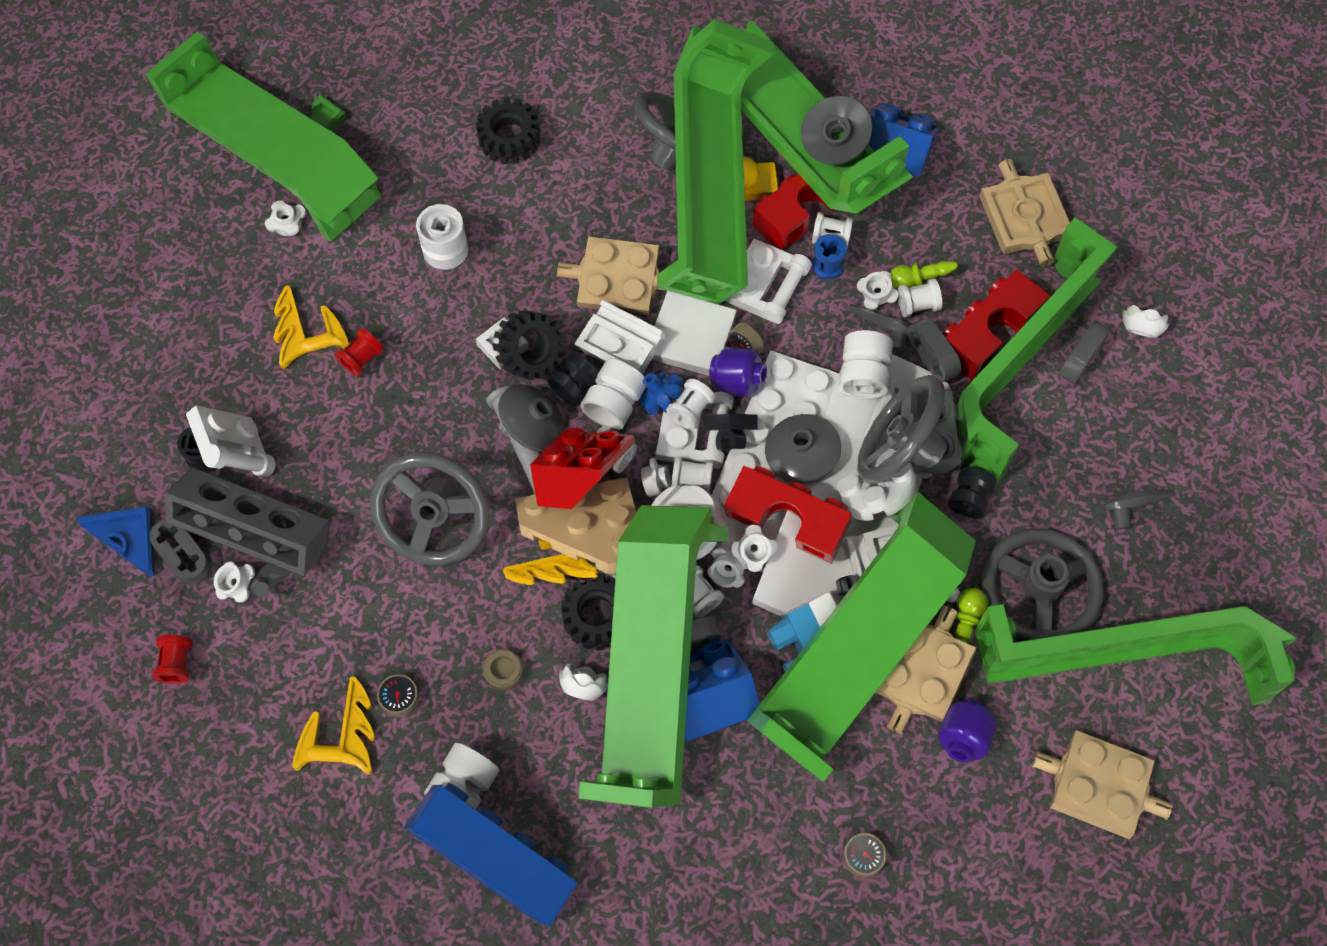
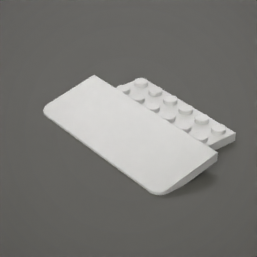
(791, 390)

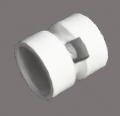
(442, 236)
(866, 364)
(614, 394)
(466, 771)

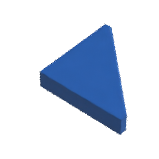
(126, 534)

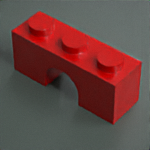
(780, 214)
(1010, 303)
(760, 495)

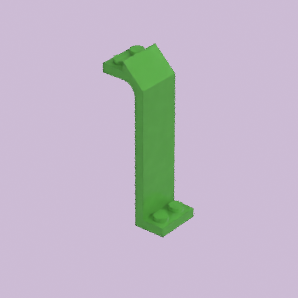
(777, 101)
(266, 134)
(711, 161)
(1078, 260)
(1239, 630)
(865, 635)
(651, 656)

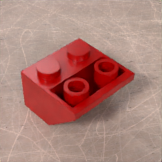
(575, 465)

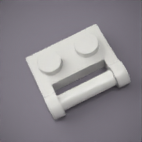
(763, 266)
(229, 441)
(682, 442)

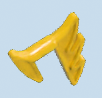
(295, 342)
(550, 568)
(351, 748)

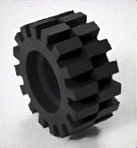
(508, 114)
(549, 349)
(573, 606)

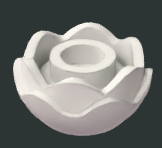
(1144, 322)
(582, 682)

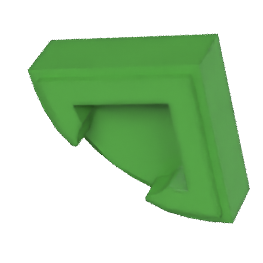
(327, 113)

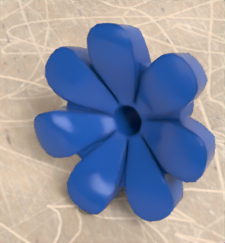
(660, 391)

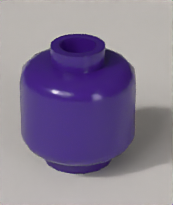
(737, 371)
(968, 730)

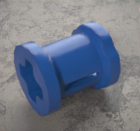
(825, 254)

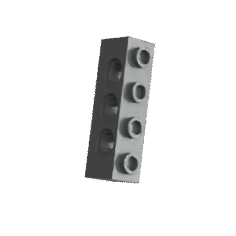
(247, 521)

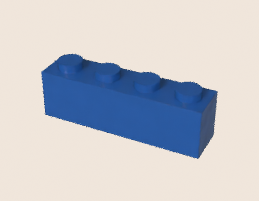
(491, 854)

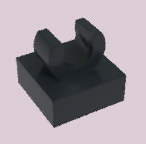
(730, 429)

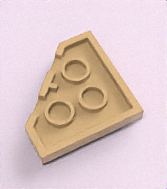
(586, 530)

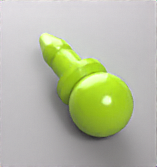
(914, 275)
(971, 606)

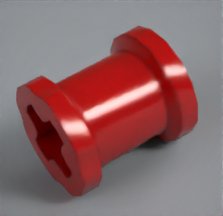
(359, 352)
(172, 659)

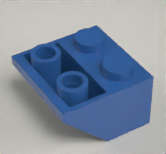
(916, 132)
(718, 689)

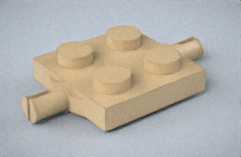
(1025, 213)
(617, 273)
(928, 673)
(1102, 784)

